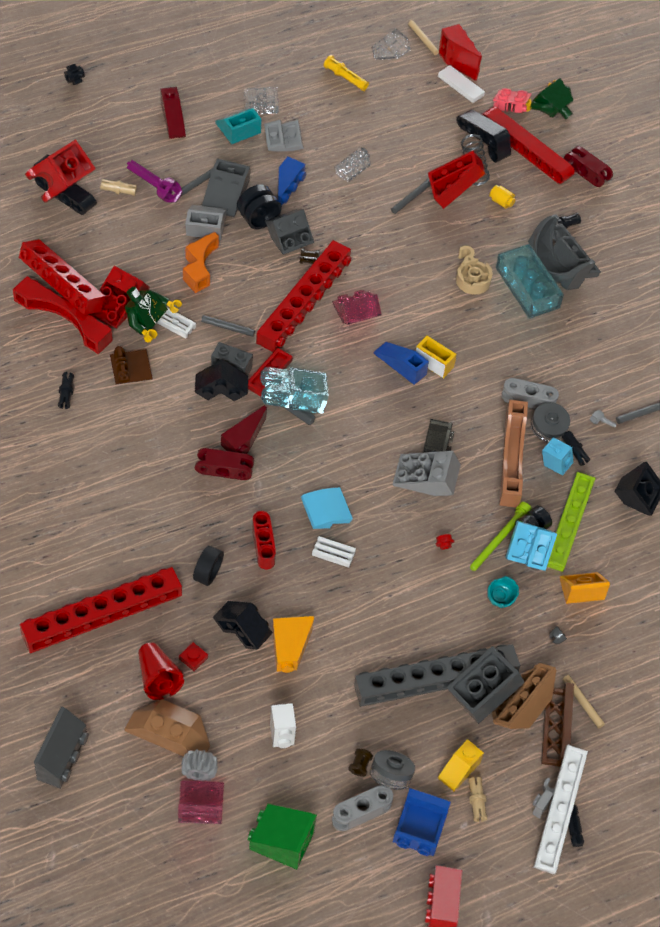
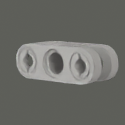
(528, 392)
(376, 800)

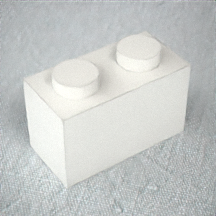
(282, 725)

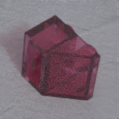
(357, 307)

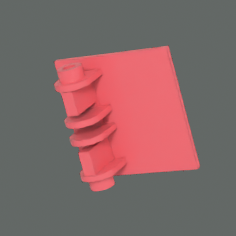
(517, 99)

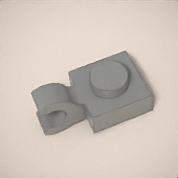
(542, 801)

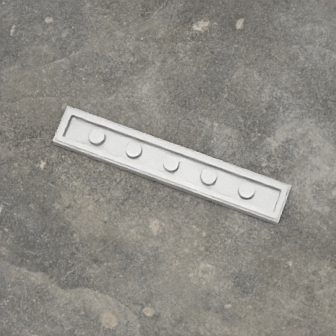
(560, 809)

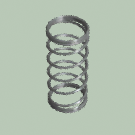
(470, 149)

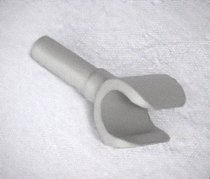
(598, 416)

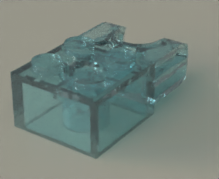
(295, 389)

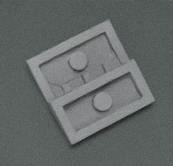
(283, 136)

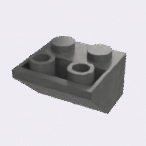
(290, 231)

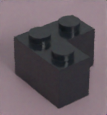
(221, 379)
(245, 622)

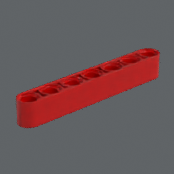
(532, 148)

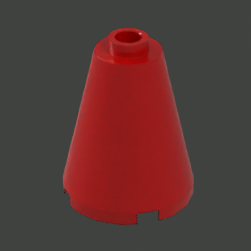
(158, 672)

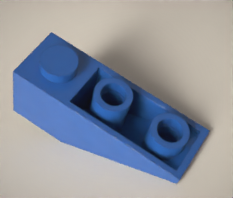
(290, 175)
(404, 361)

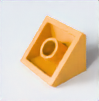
(584, 587)

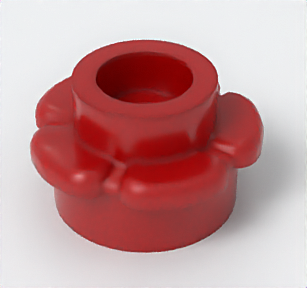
(444, 541)

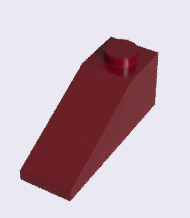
(172, 112)
(243, 434)

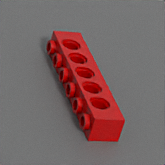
(61, 277)

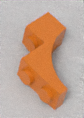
(196, 253)

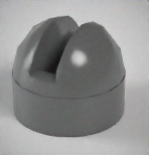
(558, 634)

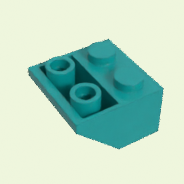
(240, 125)

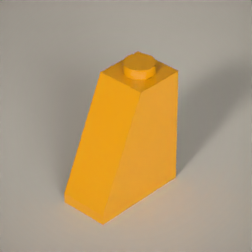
(290, 641)

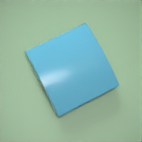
(326, 508)
(531, 545)

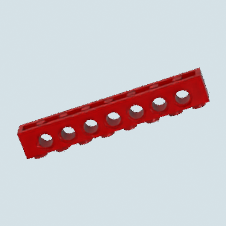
(303, 296)
(95, 618)

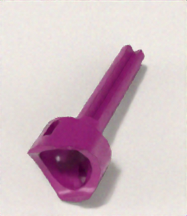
(164, 187)

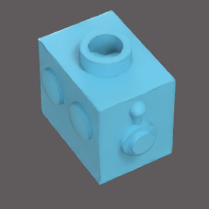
(557, 456)

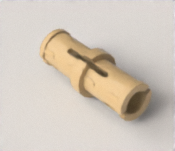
(118, 187)
(477, 799)

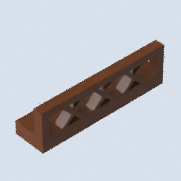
(565, 725)

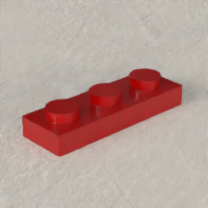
(278, 359)

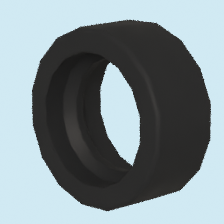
(208, 565)

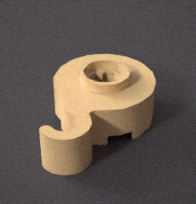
(472, 276)

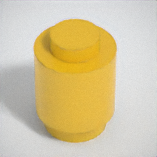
(502, 196)

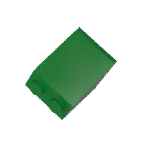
(282, 834)

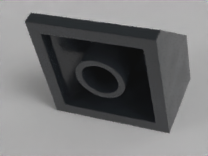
(640, 489)

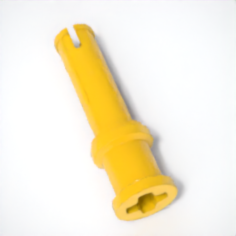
(340, 70)

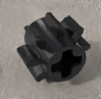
(74, 74)

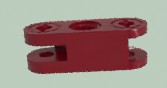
(589, 166)
(224, 464)

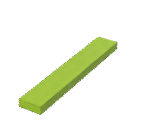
(570, 520)

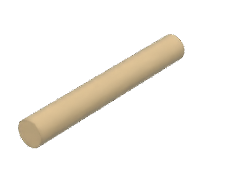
(423, 37)
(585, 703)

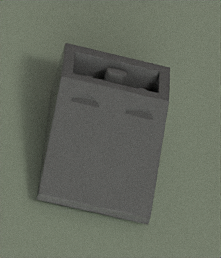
(226, 185)

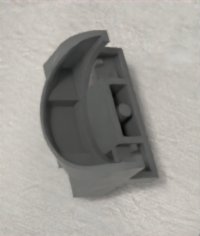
(565, 259)

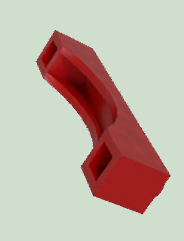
(37, 297)

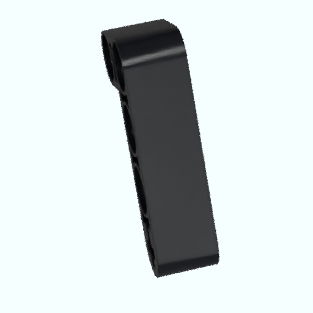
(492, 133)
(73, 197)

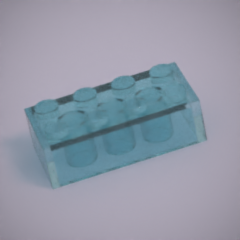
(529, 281)

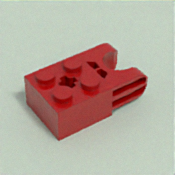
(58, 173)

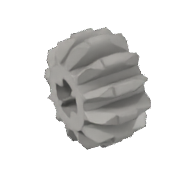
(199, 765)

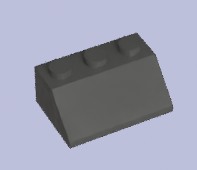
(485, 684)
(60, 749)

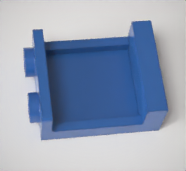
(421, 822)

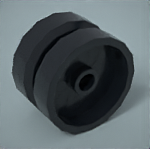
(258, 205)

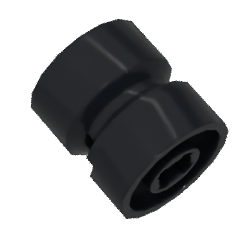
(538, 517)

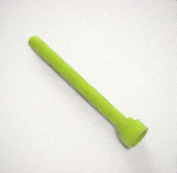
(521, 510)

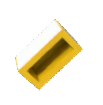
(440, 358)

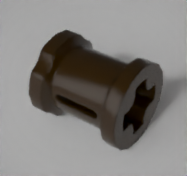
(308, 256)
(362, 756)

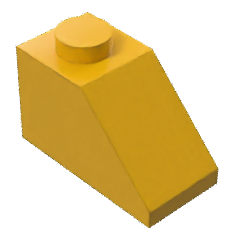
(461, 765)

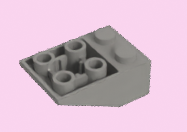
(428, 472)

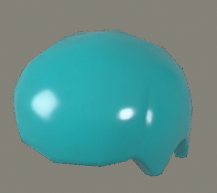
(503, 592)

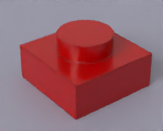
(193, 656)

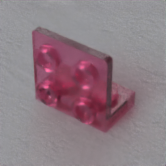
(200, 802)

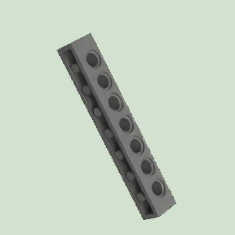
(429, 682)

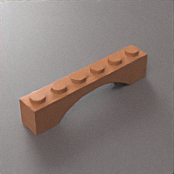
(513, 454)

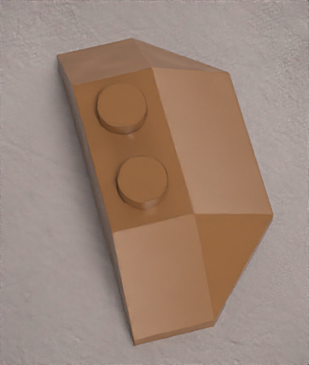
(529, 700)
(169, 727)

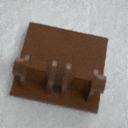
(130, 366)

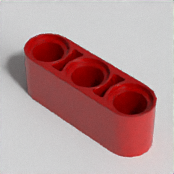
(264, 548)

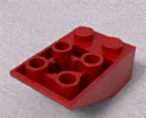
(459, 51)
(116, 296)

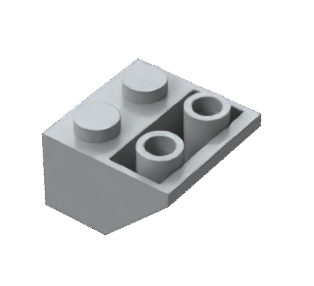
(205, 220)

